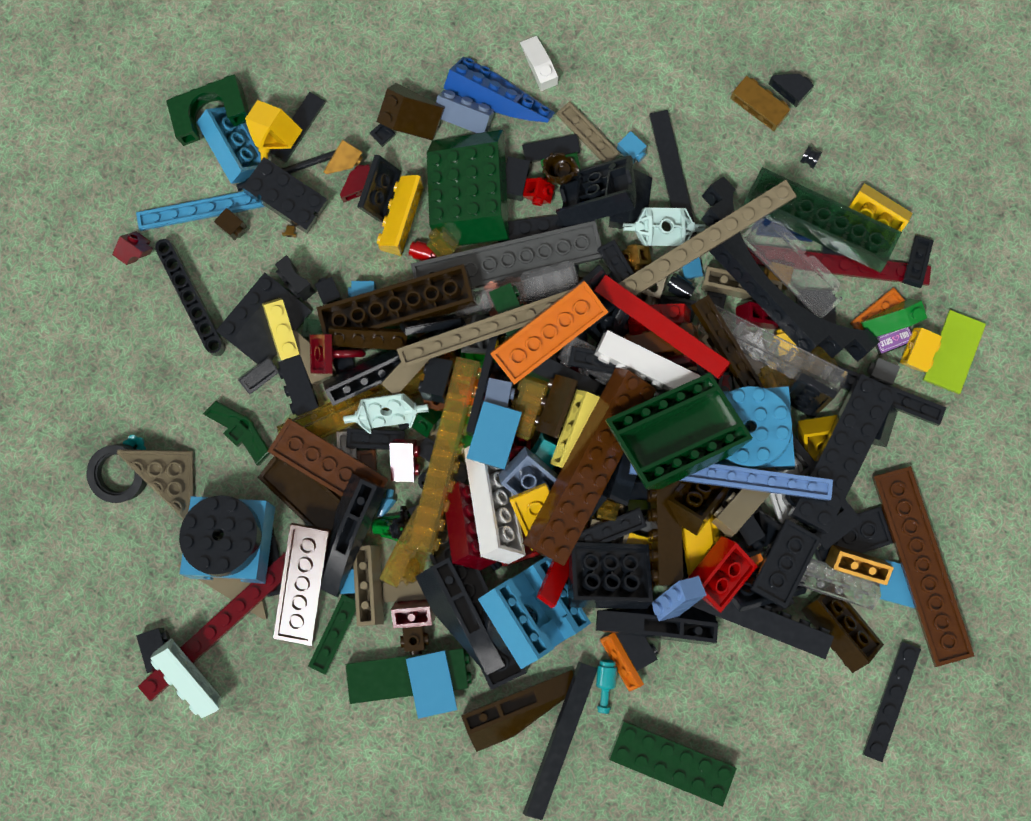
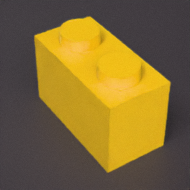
(921, 349)

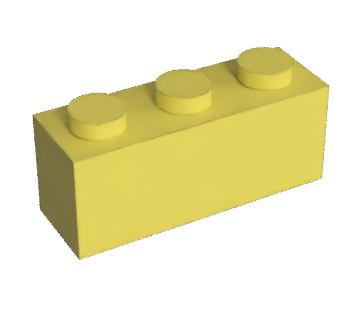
(280, 328)

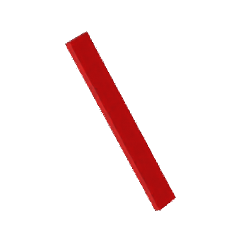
(662, 327)

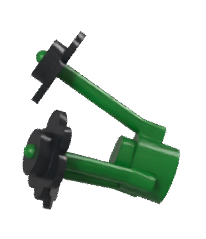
(383, 526)

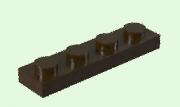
(367, 337)

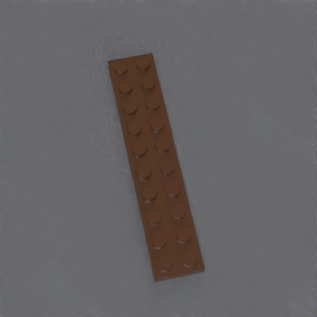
(923, 567)

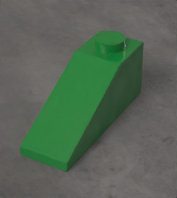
(896, 318)

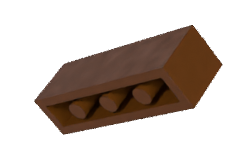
(657, 345)

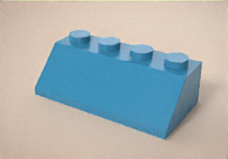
(230, 144)

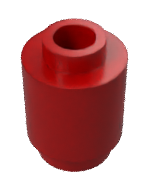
(421, 251)

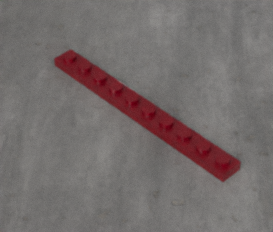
(848, 267)
(219, 625)

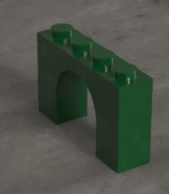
(185, 107)

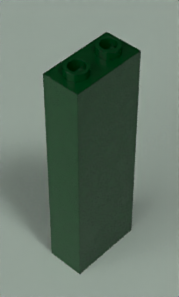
(390, 676)

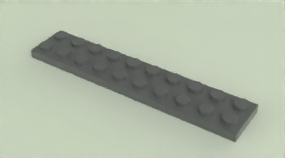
(520, 255)

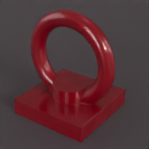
(323, 354)

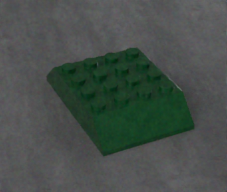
(469, 187)
(679, 432)

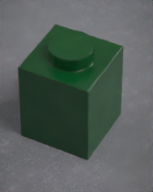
(427, 422)

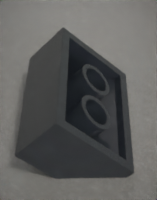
(643, 189)

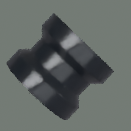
(811, 157)

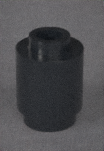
(681, 287)

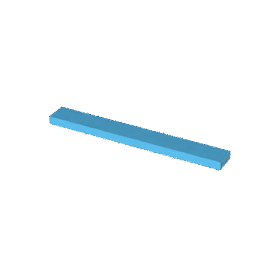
(195, 210)

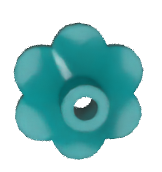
(133, 440)

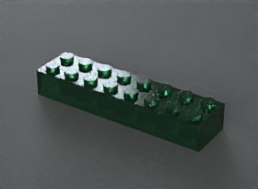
(829, 222)

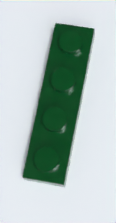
(333, 635)

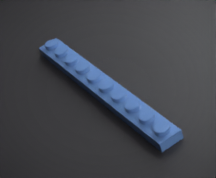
(761, 481)

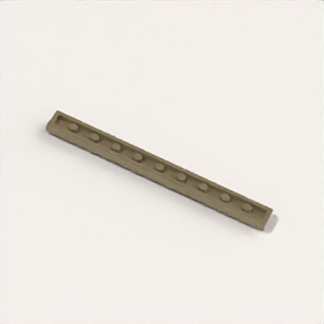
(709, 238)
(474, 332)

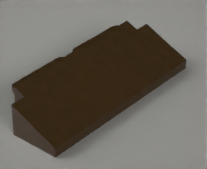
(302, 494)

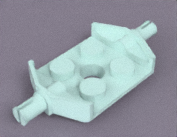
(650, 231)
(371, 415)

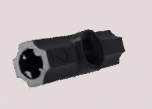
(615, 323)

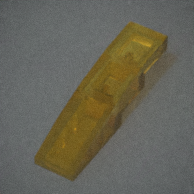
(400, 557)

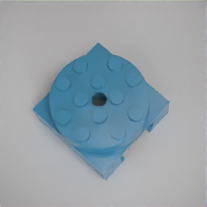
(773, 437)

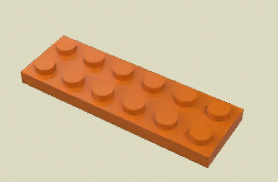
(549, 332)

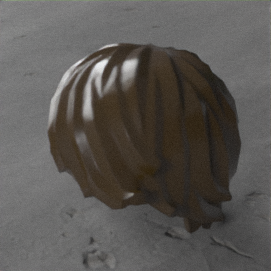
(559, 168)

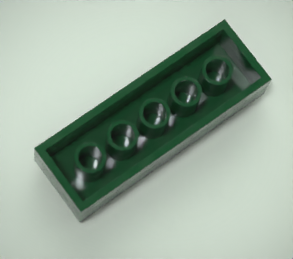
(672, 763)

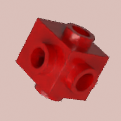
(538, 191)

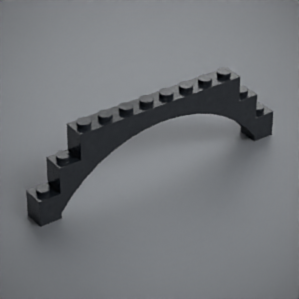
(799, 324)

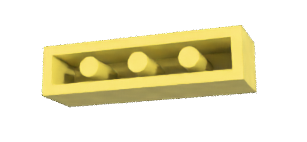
(577, 417)

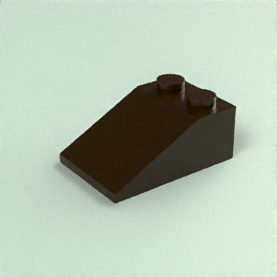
(410, 112)

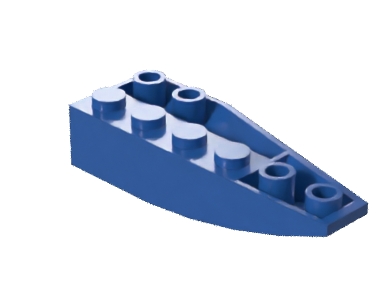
(489, 88)

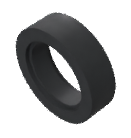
(96, 482)

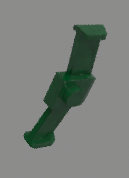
(239, 431)

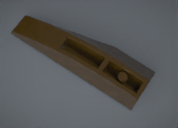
(514, 712)

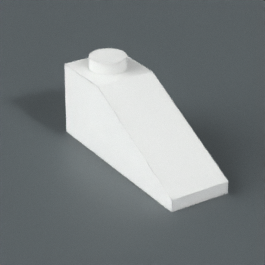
(539, 63)

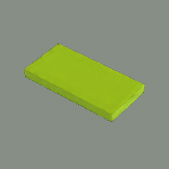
(956, 353)

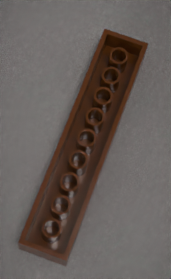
(585, 471)

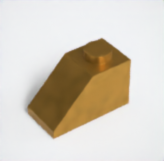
(343, 158)

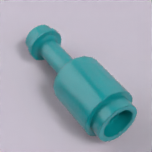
(606, 680)

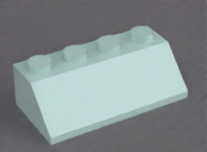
(186, 679)

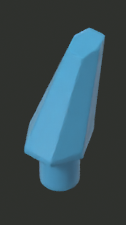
(386, 503)

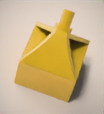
(271, 128)

